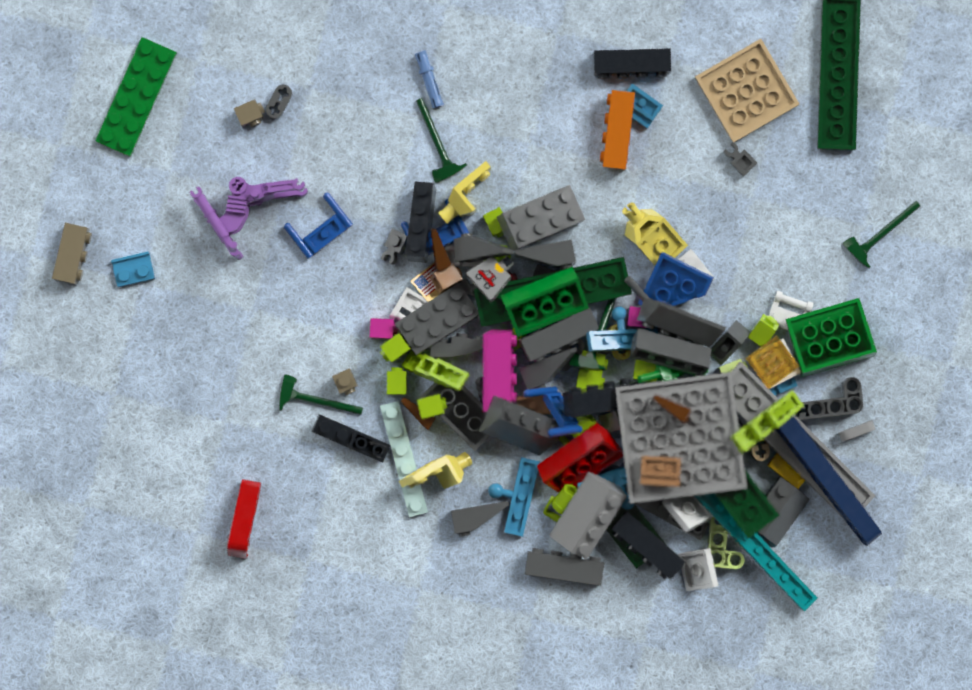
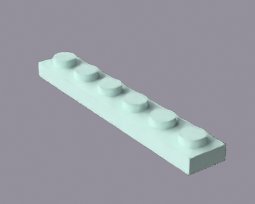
(403, 456)

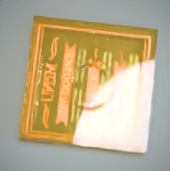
(772, 362)

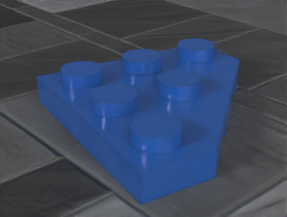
(676, 281)

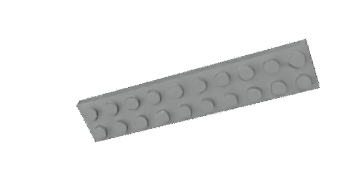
(753, 398)

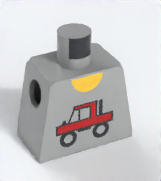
(491, 276)

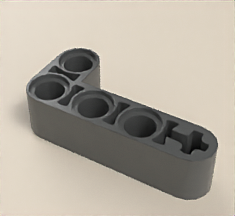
(844, 408)

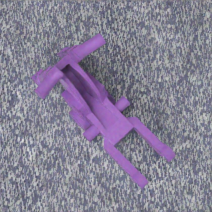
(239, 203)

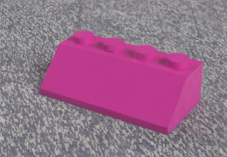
(499, 366)

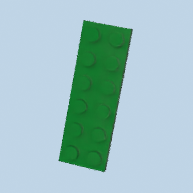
(136, 96)

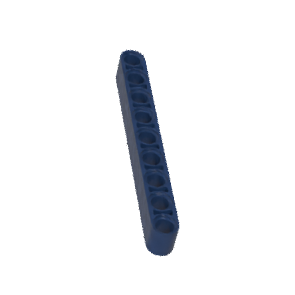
(829, 481)

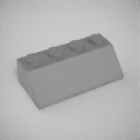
(588, 515)

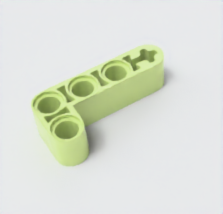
(721, 548)

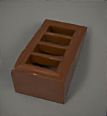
(440, 256)
(414, 409)
(678, 411)

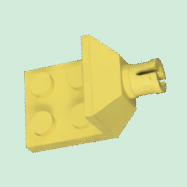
(457, 201)
(652, 233)
(446, 468)

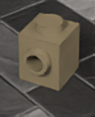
(250, 113)
(345, 382)

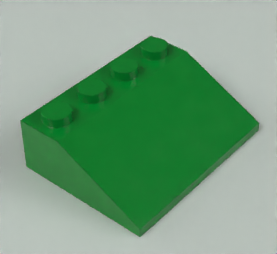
(830, 337)

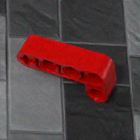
(243, 519)

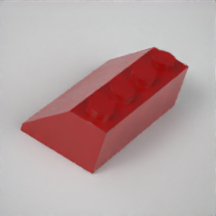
(586, 453)

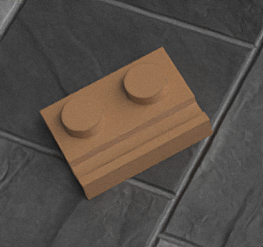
(660, 471)

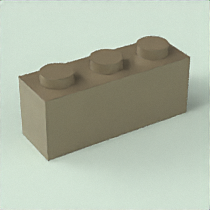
(71, 253)

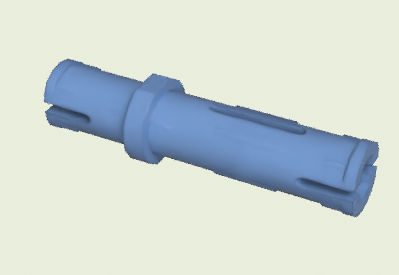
(426, 71)

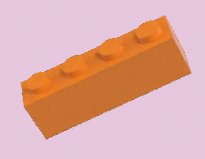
(618, 129)

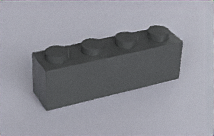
(557, 335)
(670, 352)
(564, 567)

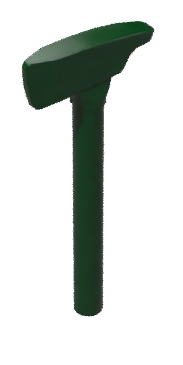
(448, 168)
(860, 251)
(589, 361)
(288, 393)

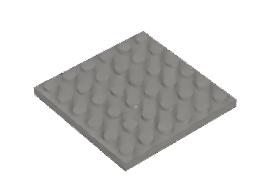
(704, 444)

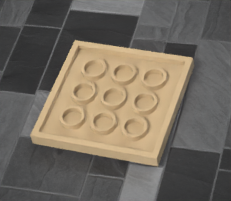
(746, 90)

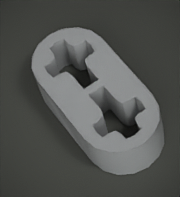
(856, 431)

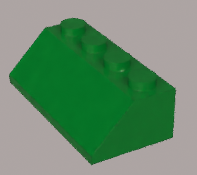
(545, 301)

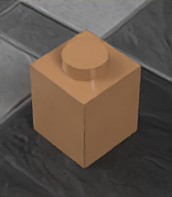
(446, 278)

